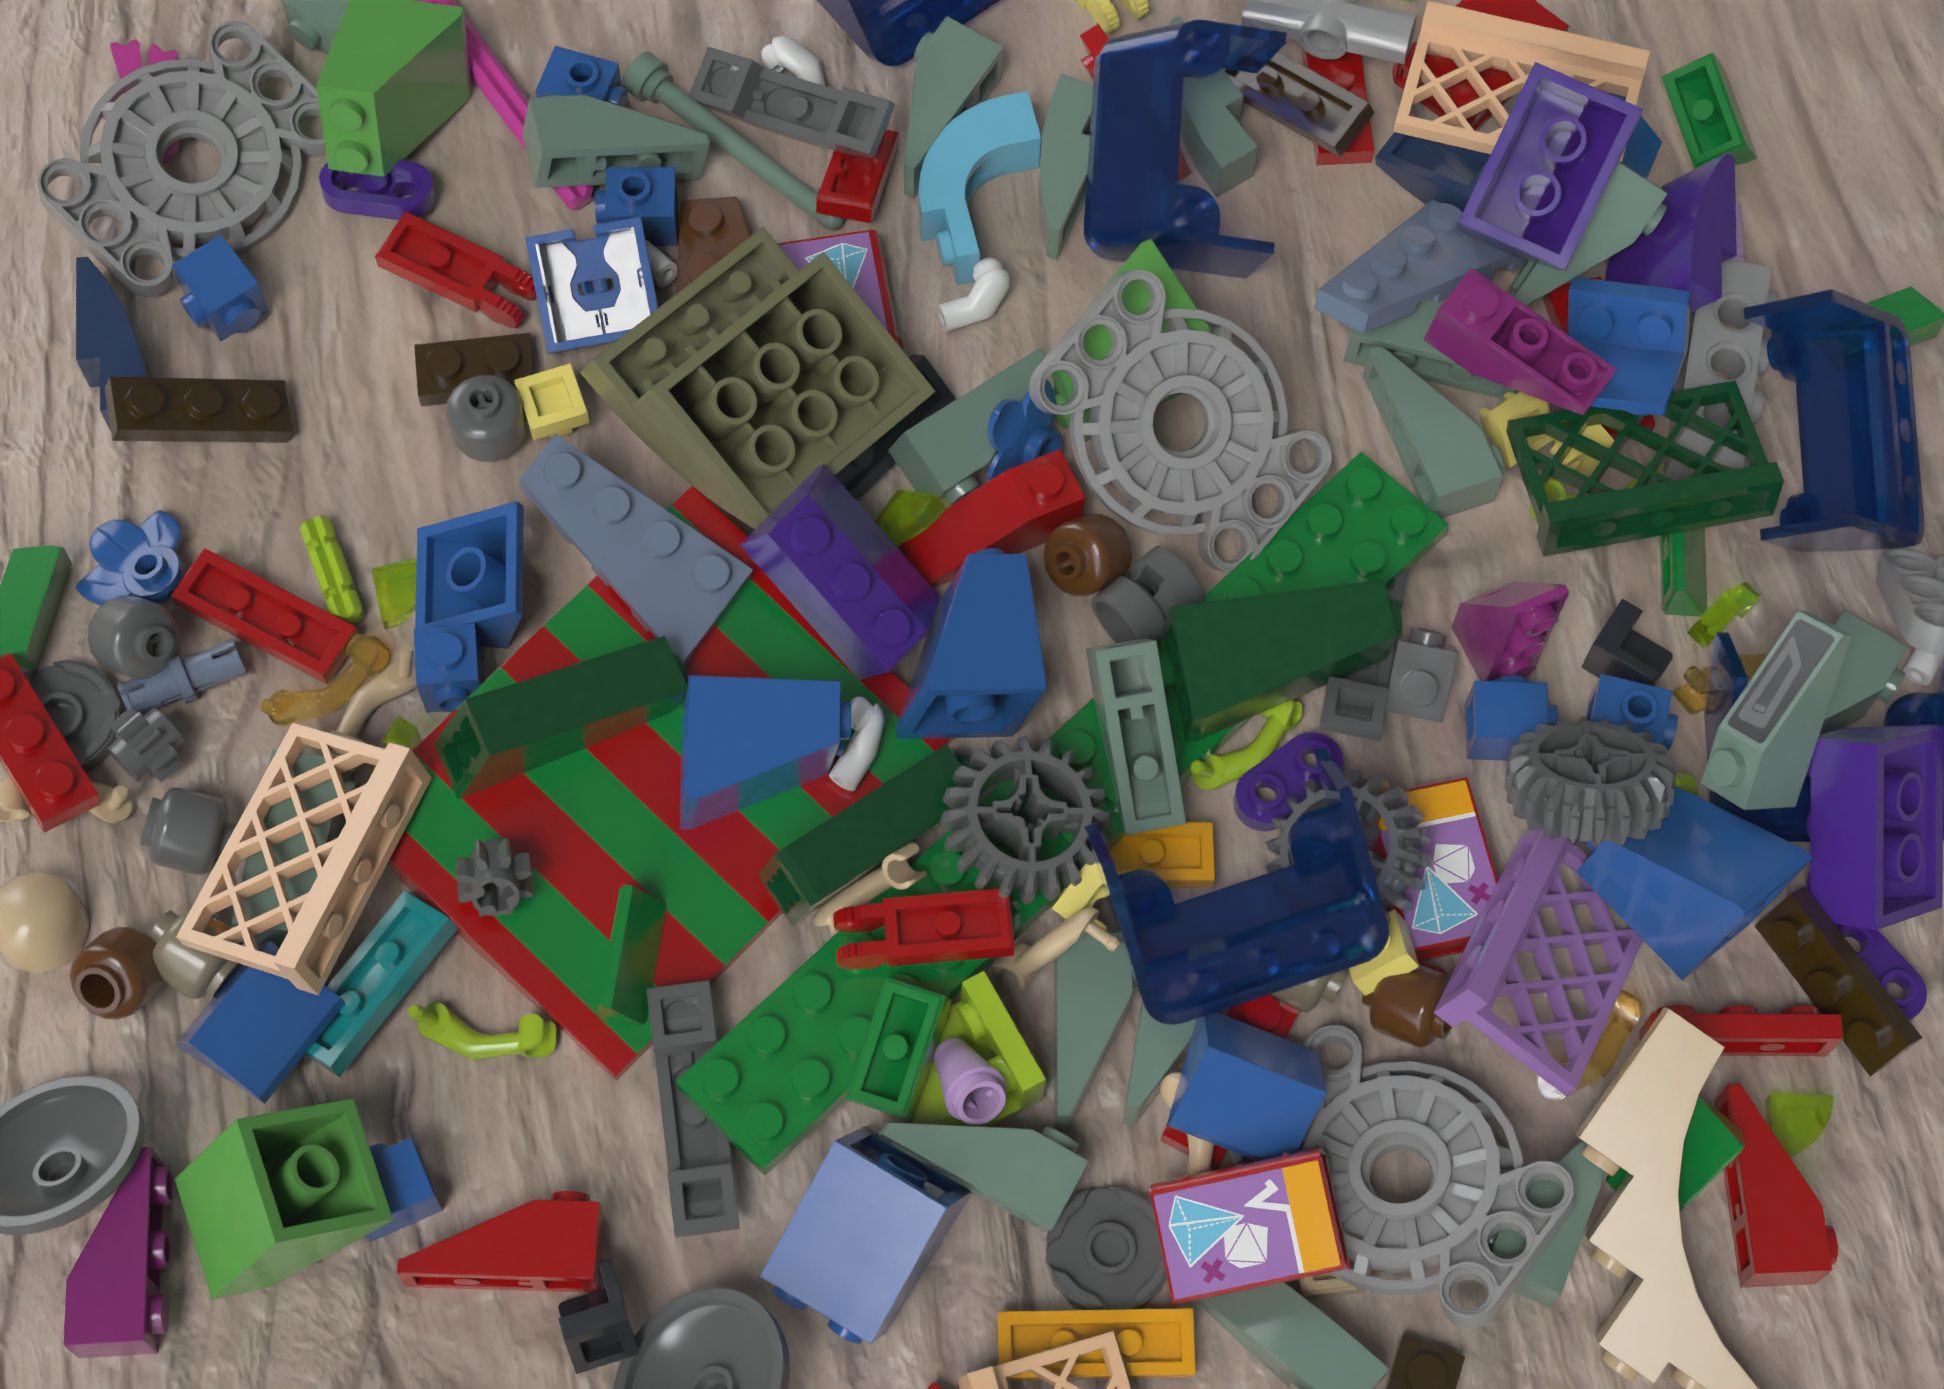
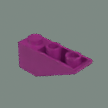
(1515, 346)
(1508, 627)
(115, 1283)

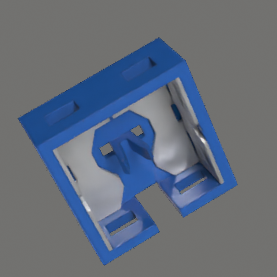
(600, 315)

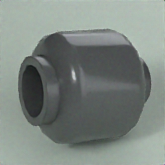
(486, 418)
(133, 636)
(186, 830)

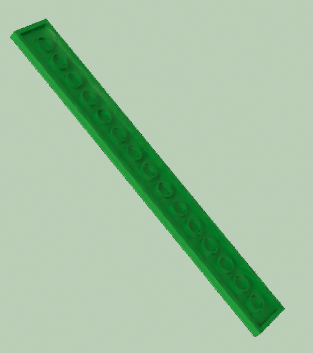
(801, 1044)

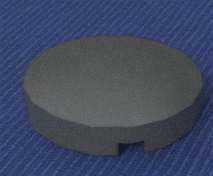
(80, 706)
(1106, 1251)

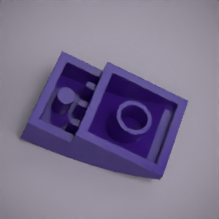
(1689, 239)

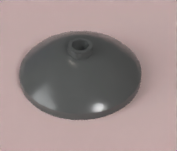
(64, 1151)
(708, 1343)

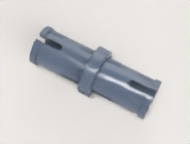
(183, 678)

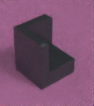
(1624, 652)
(598, 1325)

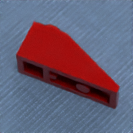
(1004, 514)
(1772, 1209)
(526, 1249)

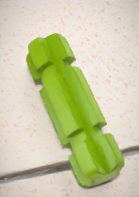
(331, 569)

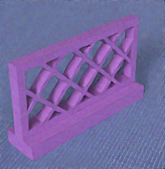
(1501, 935)

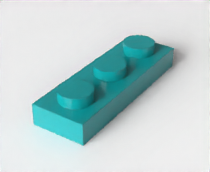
(380, 977)

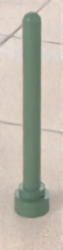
(649, 80)

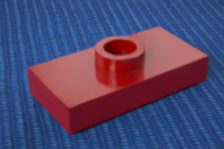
(857, 182)

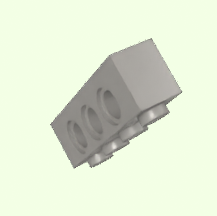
(1733, 351)

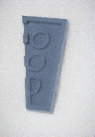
(1409, 265)
(650, 558)

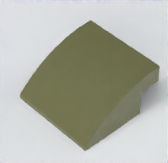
(758, 377)

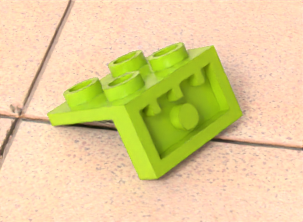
(991, 1033)

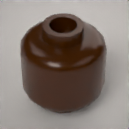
(1087, 554)
(116, 973)
(1405, 1006)

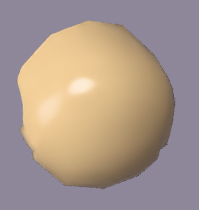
(40, 922)

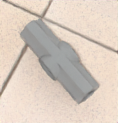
(1336, 27)

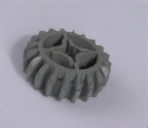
(1590, 781)
(1373, 801)
(976, 824)

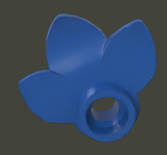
(1021, 432)
(134, 560)

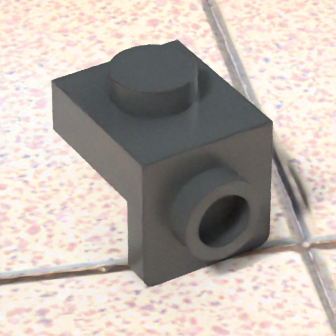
(1421, 675)

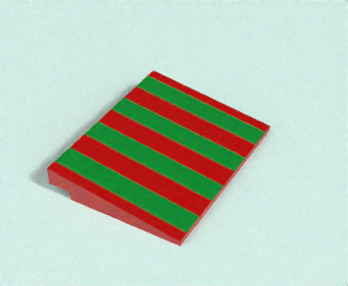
(615, 812)

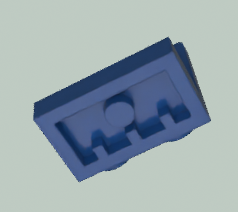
(1638, 333)

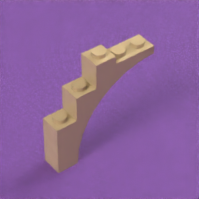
(1643, 1130)

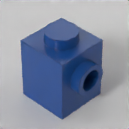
(581, 74)
(643, 194)
(219, 289)
(447, 665)
(1633, 704)
(1502, 712)
(404, 1185)

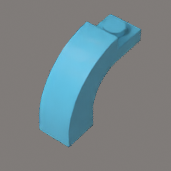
(970, 151)

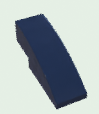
(1432, 168)
(104, 333)

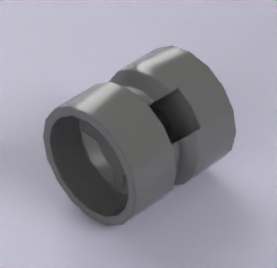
(1141, 604)

